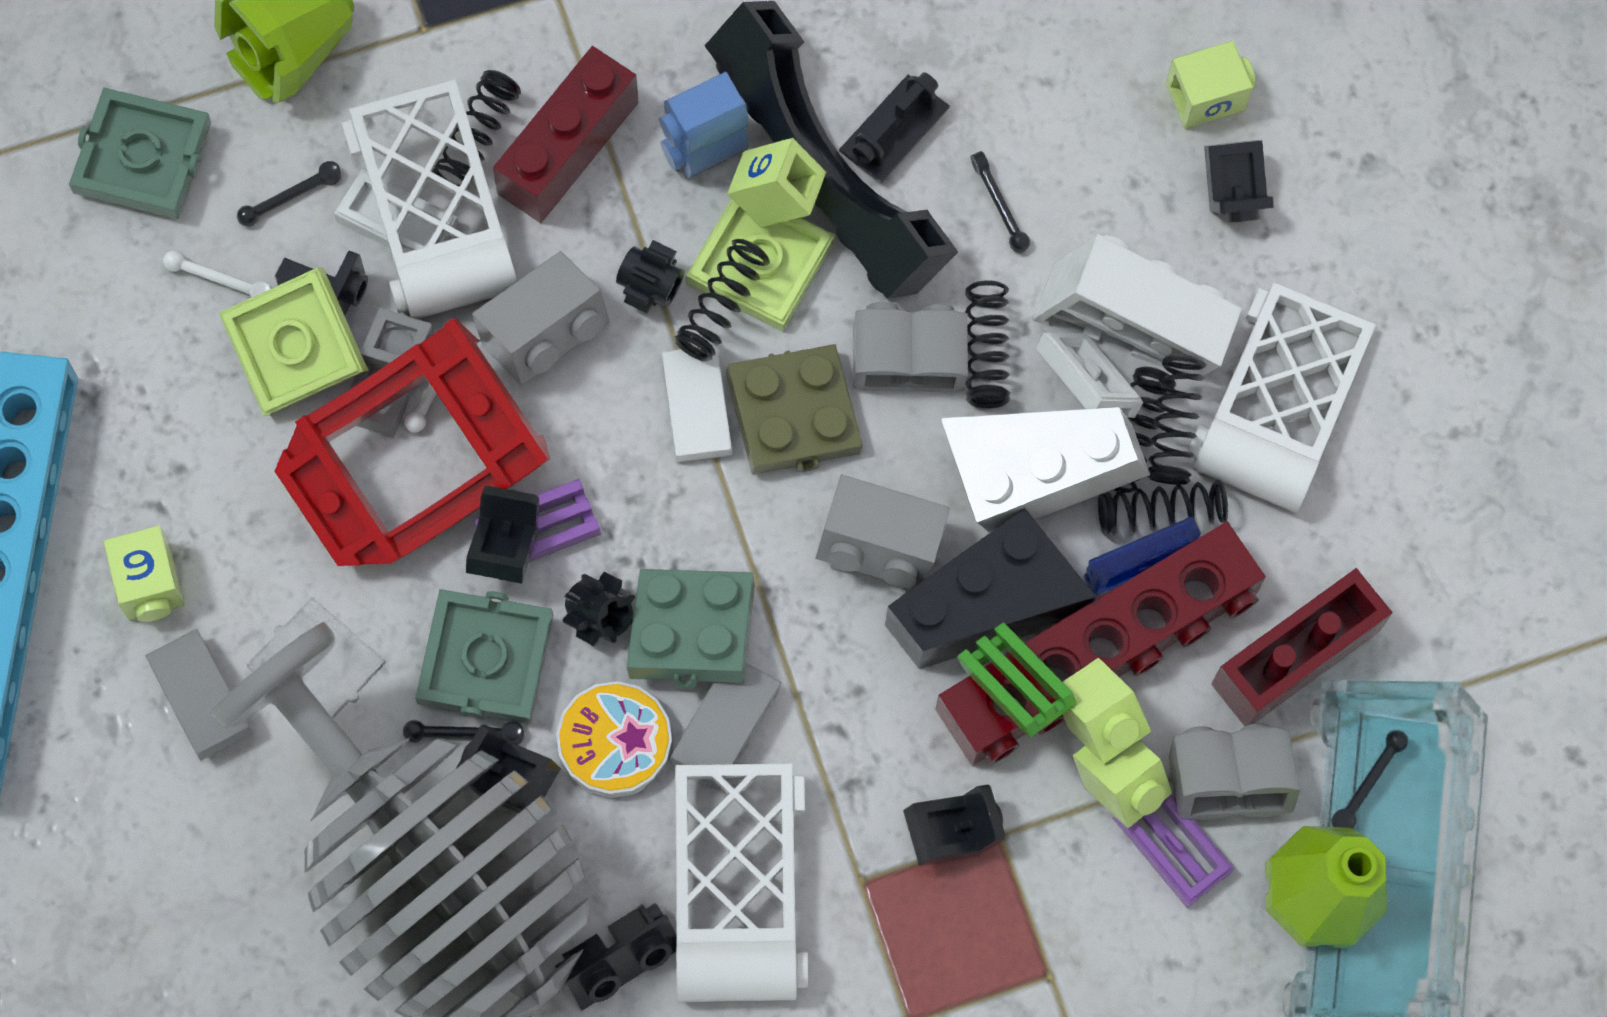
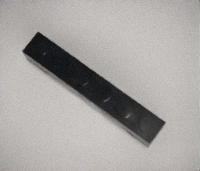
(763, 62)

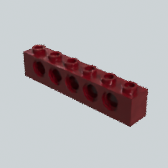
(1214, 559)

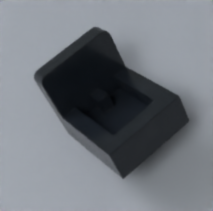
(1237, 180)
(347, 285)
(504, 534)
(533, 767)
(955, 826)

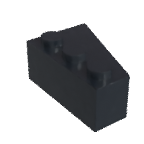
(1004, 577)

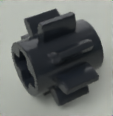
(650, 276)
(598, 608)

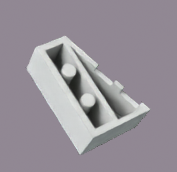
(1139, 304)
(1042, 460)

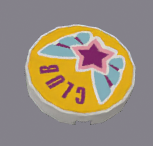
(614, 739)

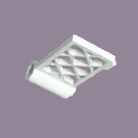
(444, 272)
(1247, 451)
(748, 960)

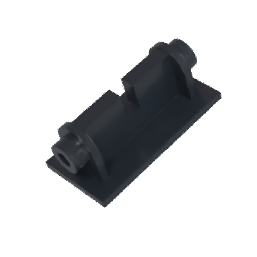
(895, 126)
(642, 944)

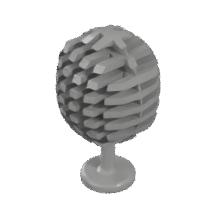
(421, 852)

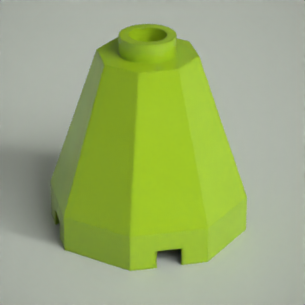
(281, 40)
(1326, 886)

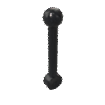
(328, 173)
(1019, 240)
(416, 731)
(1396, 742)

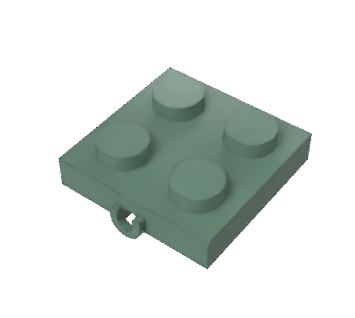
(140, 152)
(691, 626)
(484, 656)

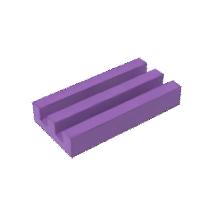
(569, 537)
(1163, 866)

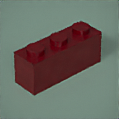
(566, 134)
(1301, 648)

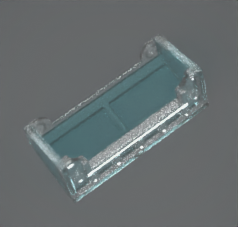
(1427, 828)

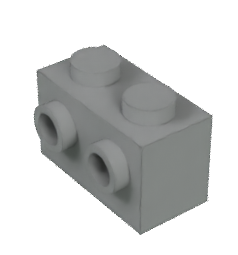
(541, 318)
(882, 533)

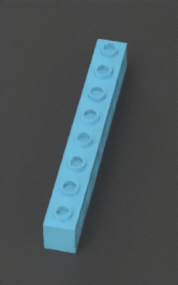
(50, 389)

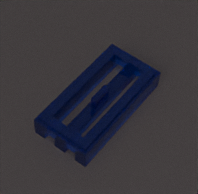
(1137, 556)

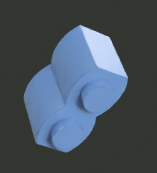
(704, 126)

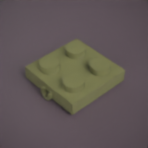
(794, 409)

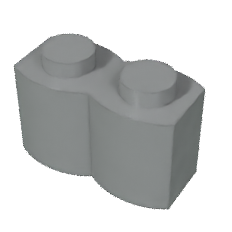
(910, 349)
(1233, 772)

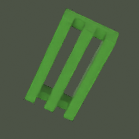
(991, 651)

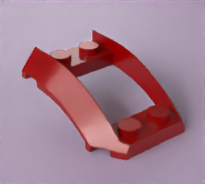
(477, 404)

